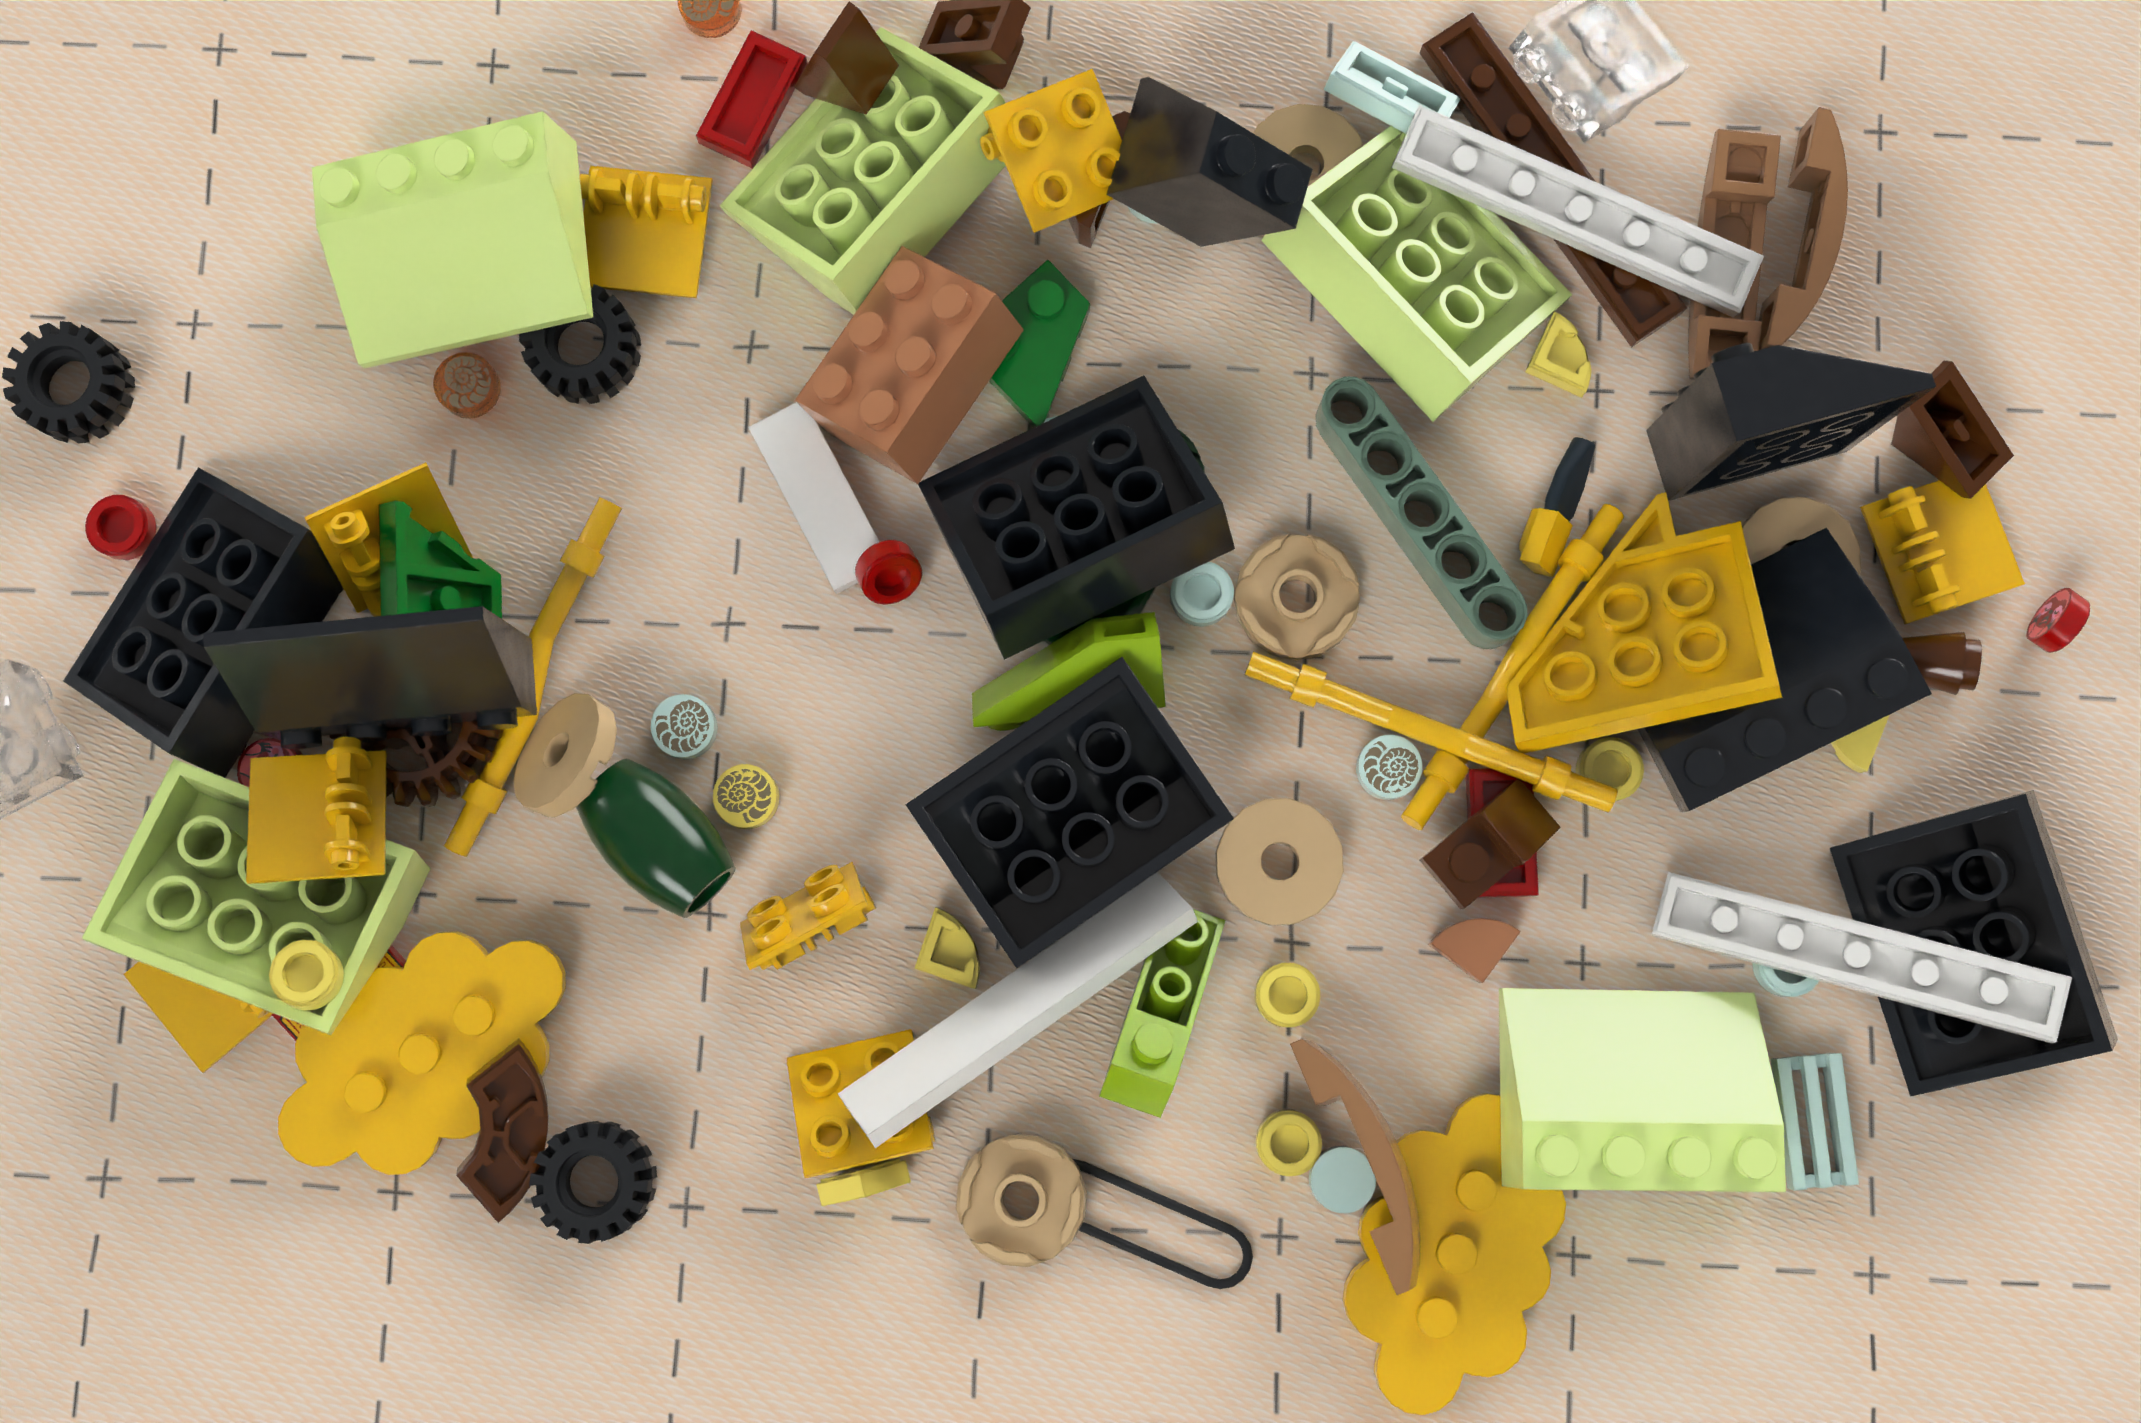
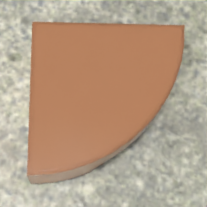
(1475, 945)

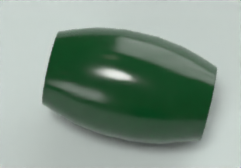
(656, 838)

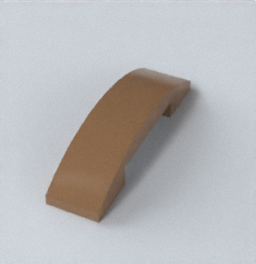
(1822, 171)
(1733, 206)
(1398, 1240)

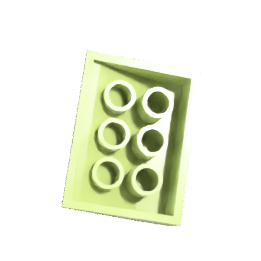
(859, 186)
(456, 239)
(1416, 274)
(189, 911)
(1637, 1092)

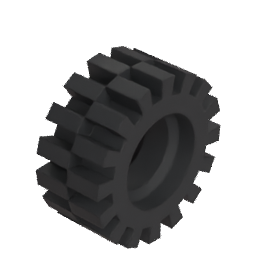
(44, 358)
(598, 375)
(554, 1186)

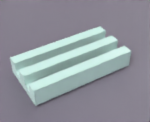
(1385, 88)
(1839, 1119)

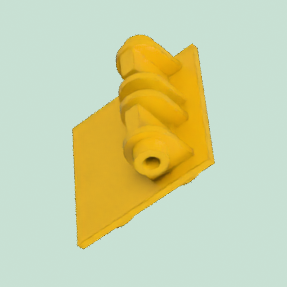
(1056, 148)
(645, 230)
(351, 530)
(1940, 548)
(317, 815)
(779, 925)
(196, 1016)
(825, 1128)

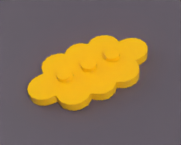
(406, 1046)
(1475, 1268)

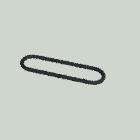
(1177, 1207)

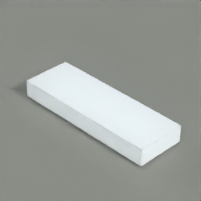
(816, 492)

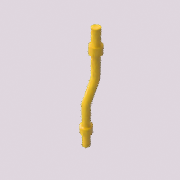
(581, 560)
(1576, 565)
(1548, 776)

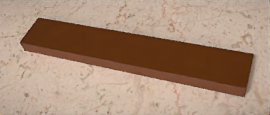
(1504, 108)

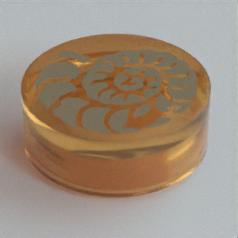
(710, 17)
(467, 385)

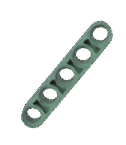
(1418, 482)

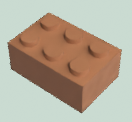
(910, 364)

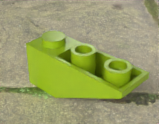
(1068, 664)
(1162, 1018)

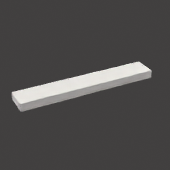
(1577, 211)
(1863, 957)
(1016, 1008)

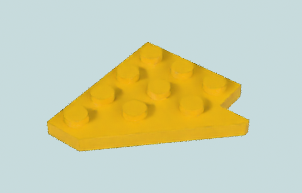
(1649, 640)

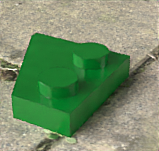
(1052, 322)
(429, 569)

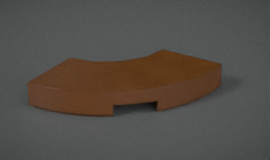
(511, 1130)

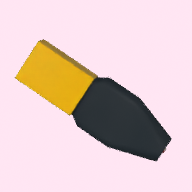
(1550, 526)

